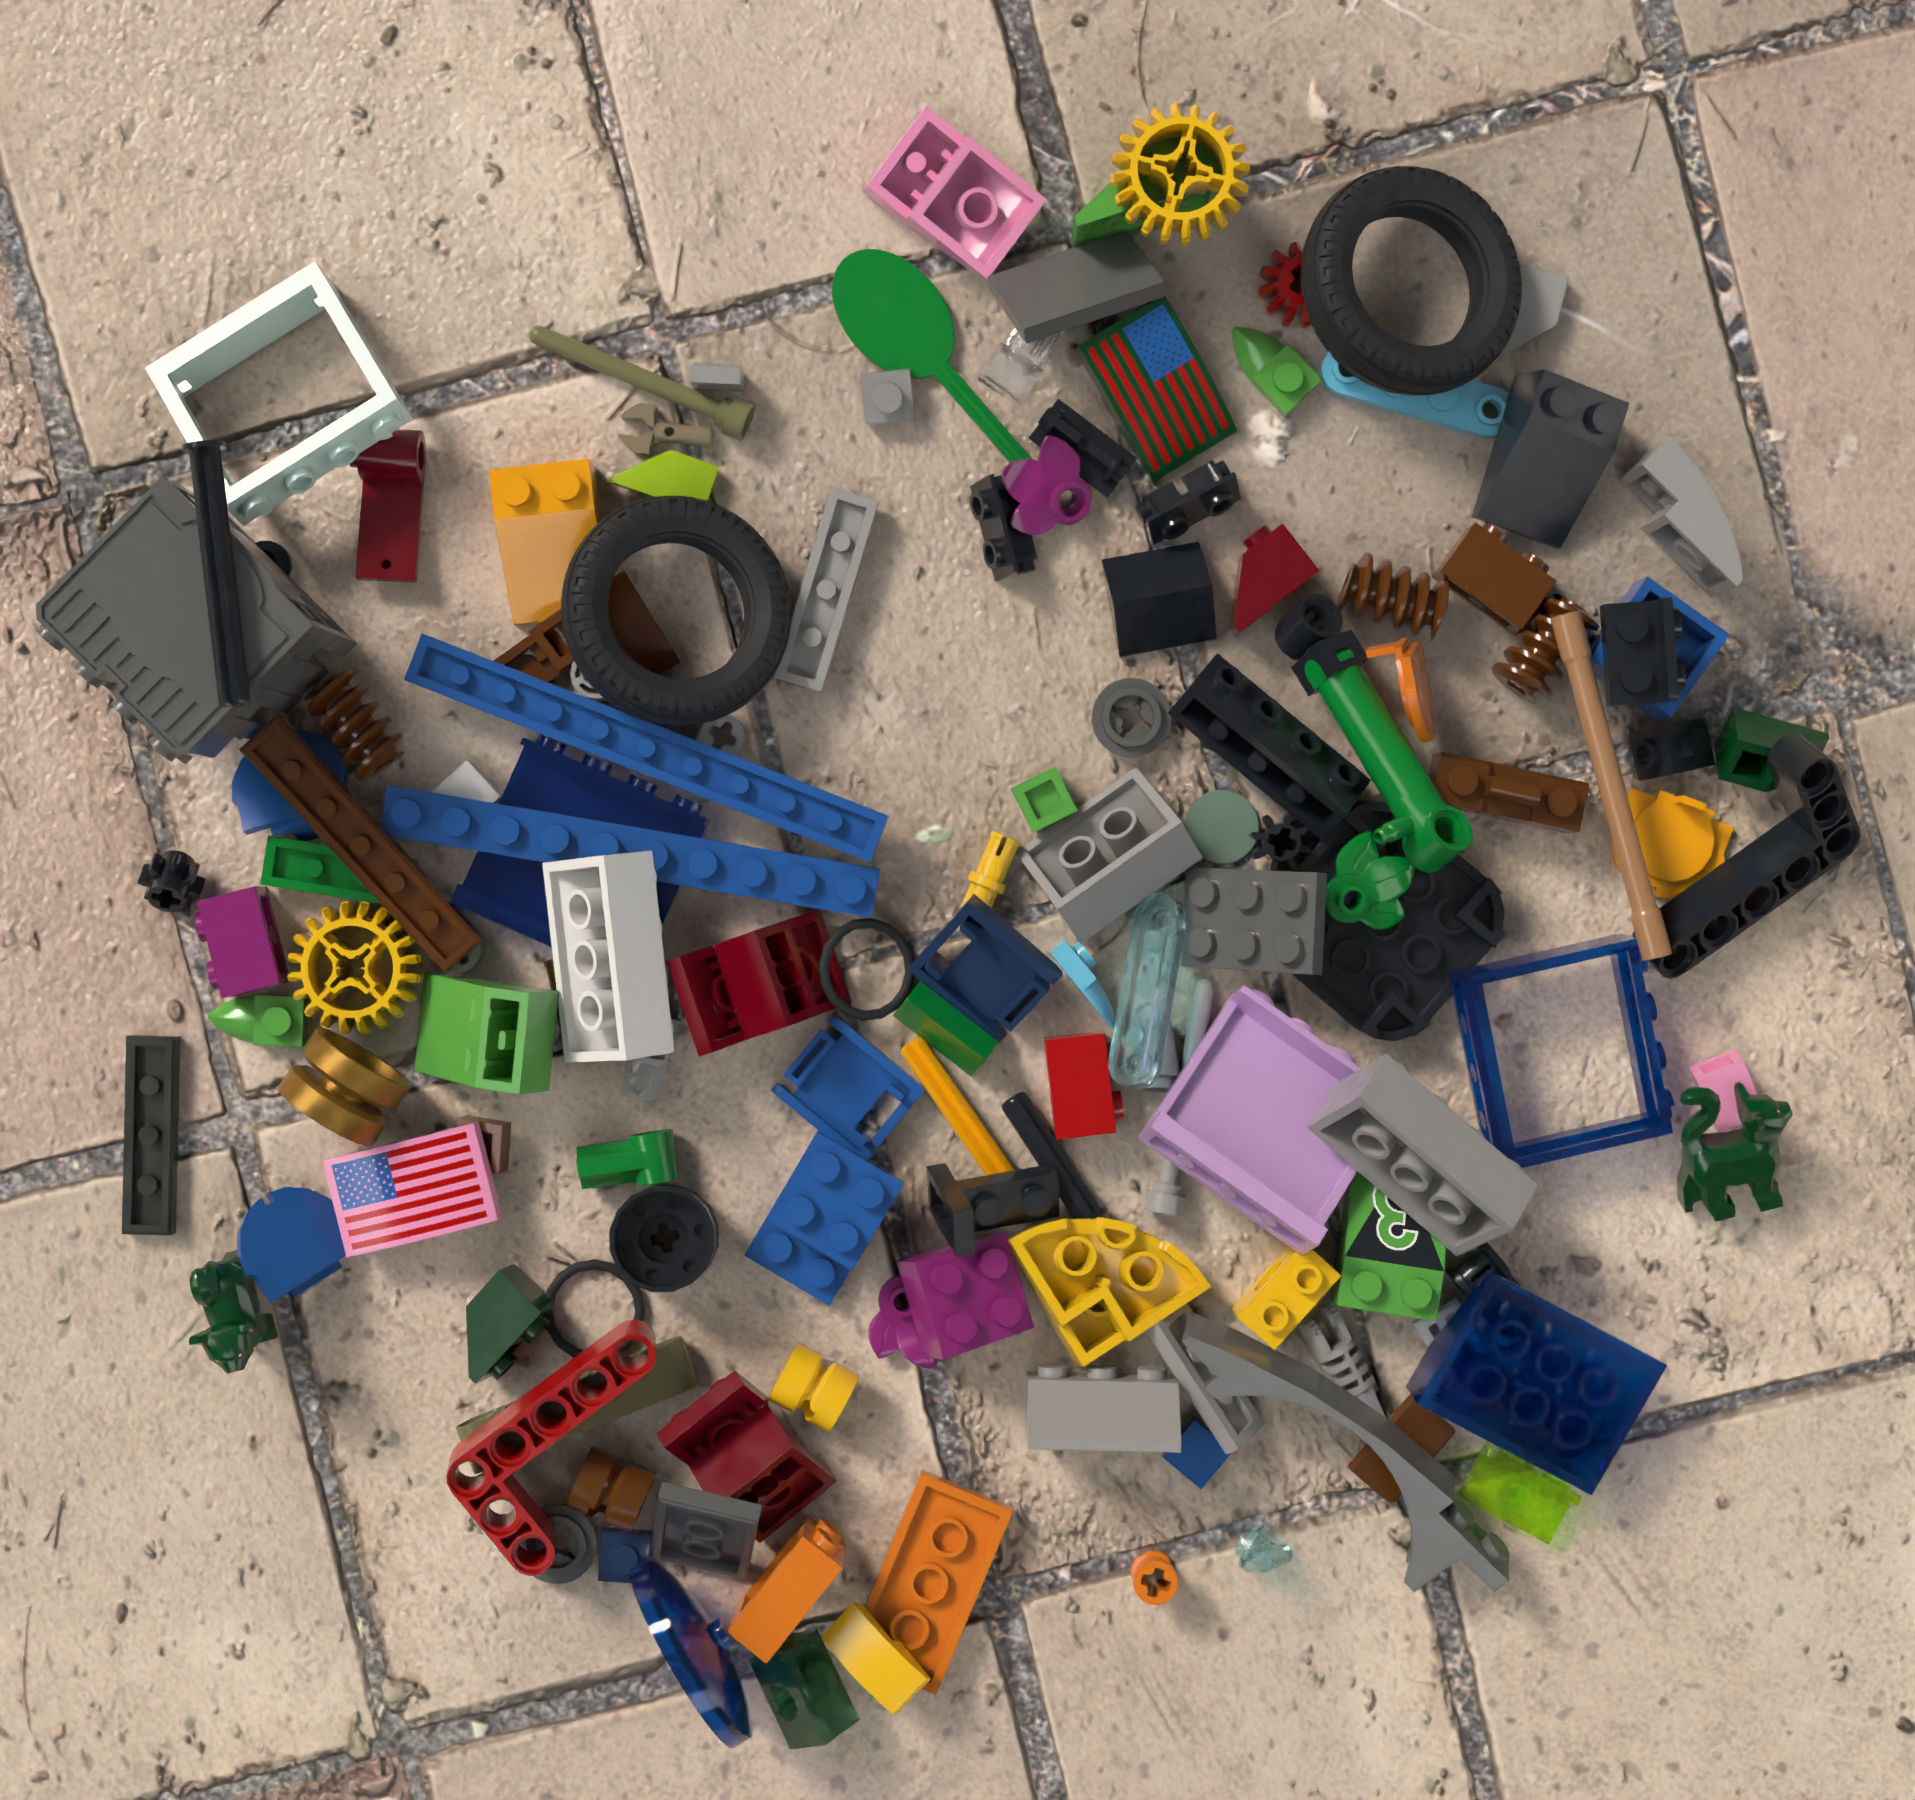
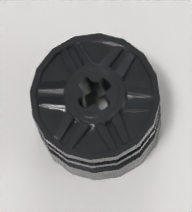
(649, 1263)

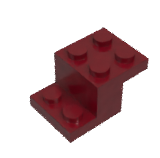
(755, 982)
(747, 1451)

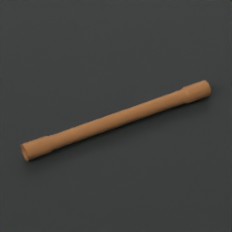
(1576, 656)

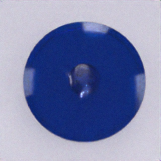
(694, 1651)

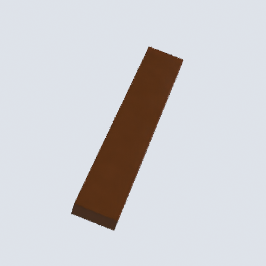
(361, 843)

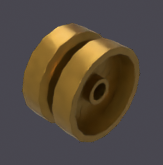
(344, 1087)

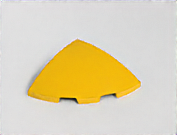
(1103, 1281)

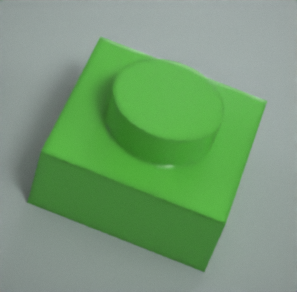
(1044, 799)

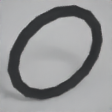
(824, 970)
(580, 1267)

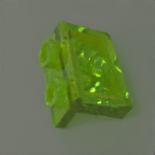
(1518, 1492)

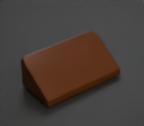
(1419, 1424)

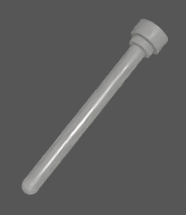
(1166, 1192)

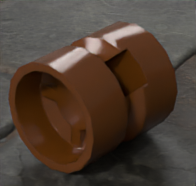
(611, 1489)

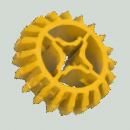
(1156, 169)
(339, 953)

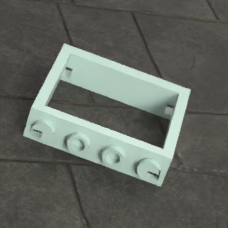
(250, 331)

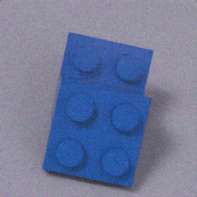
(824, 1218)

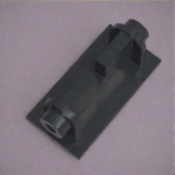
(1101, 458)
(1210, 493)
(1004, 548)

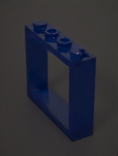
(1645, 1052)

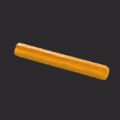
(955, 1107)

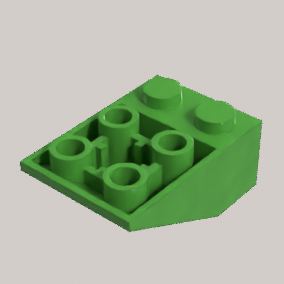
(486, 1033)

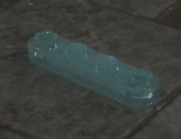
(1147, 991)

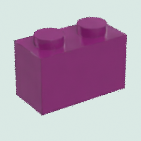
(241, 942)

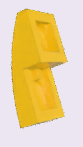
(874, 1659)

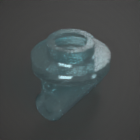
(1259, 1552)

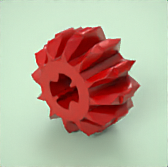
(1278, 287)

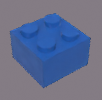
(1696, 647)

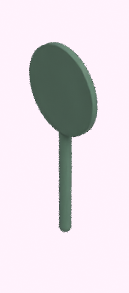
(1219, 828)

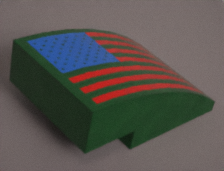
(1156, 388)

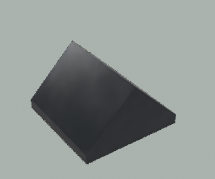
(1160, 599)

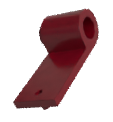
(391, 507)

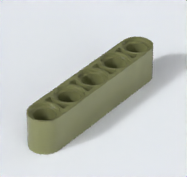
(670, 1376)

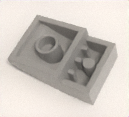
(1686, 517)

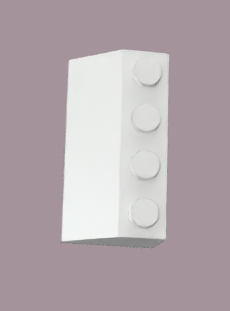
(608, 957)

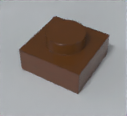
(496, 1140)

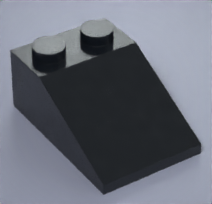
(1548, 456)

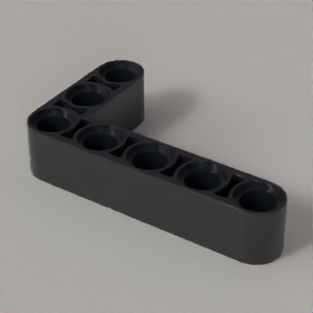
(1772, 867)

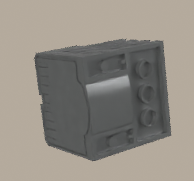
(142, 626)

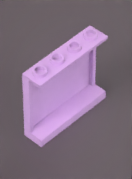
(1244, 1116)

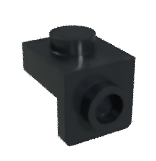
(1671, 749)

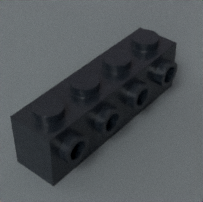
(1269, 746)

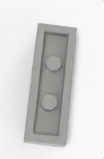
(1231, 1418)

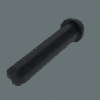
(1047, 1150)

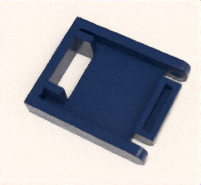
(993, 975)

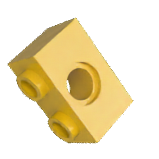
(1285, 1294)

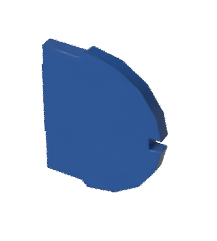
(264, 807)
(290, 1242)

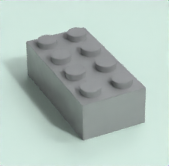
(1423, 1155)

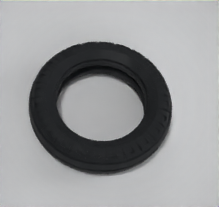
(1472, 232)
(735, 547)

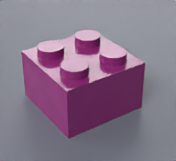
(965, 1298)

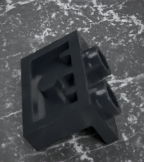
(1641, 652)

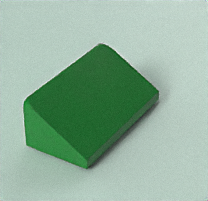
(945, 1028)

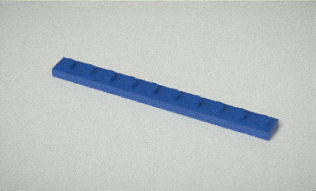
(646, 748)
(676, 857)

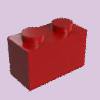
(1081, 1085)

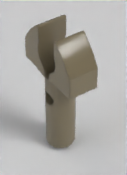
(662, 431)

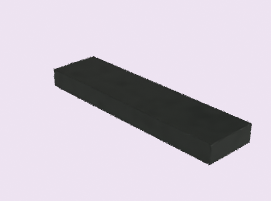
(151, 1135)

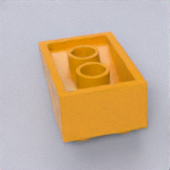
(539, 524)

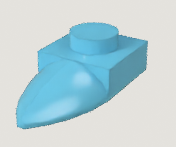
(1077, 965)

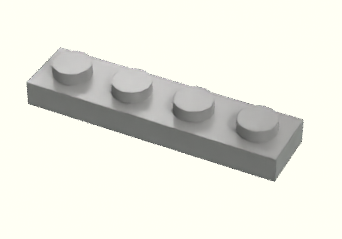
(827, 589)

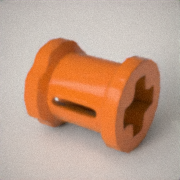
(1163, 1589)

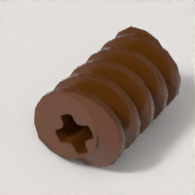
(1395, 595)
(1537, 651)
(354, 724)

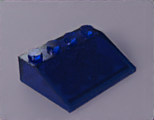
(1536, 1381)

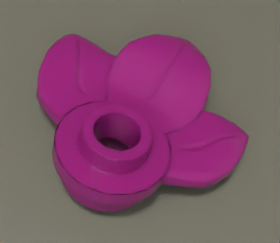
(1040, 485)
(895, 1328)

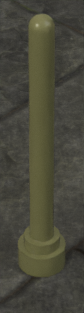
(730, 415)

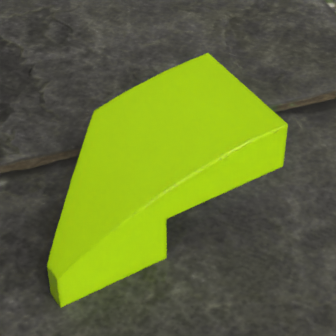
(668, 475)

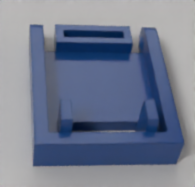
(842, 1082)

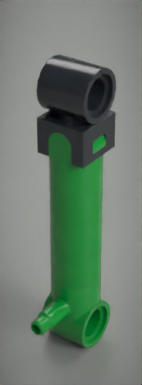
(1333, 668)

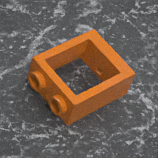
(788, 1587)

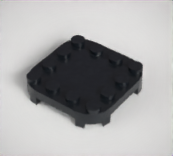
(1398, 975)

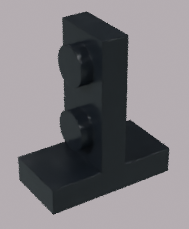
(989, 1201)

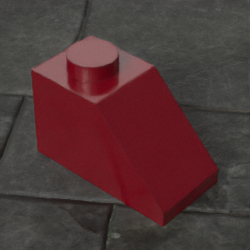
(1267, 574)

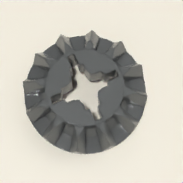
(1153, 710)
(581, 1541)

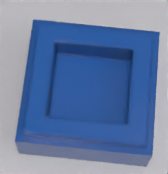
(1199, 1454)

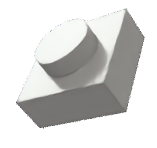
(887, 396)

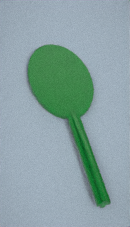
(903, 324)

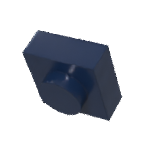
(622, 1552)

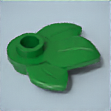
(1373, 879)

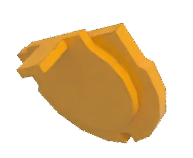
(1676, 840)

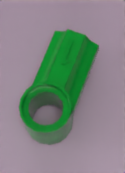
(641, 1159)

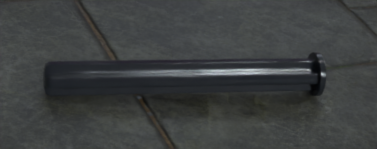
(219, 572)

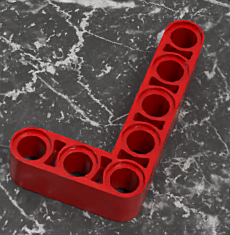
(539, 1433)

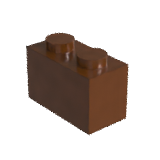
(1496, 576)

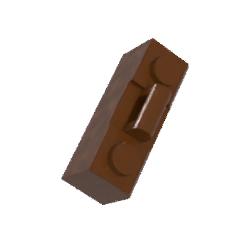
(1509, 792)

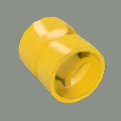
(813, 1387)

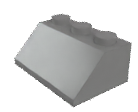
(1109, 854)
(1103, 1409)

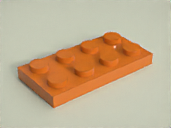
(936, 1570)

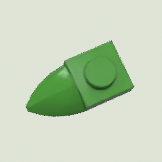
(1273, 368)
(264, 1019)

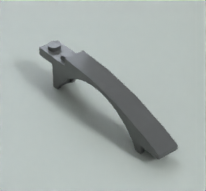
(1440, 1525)

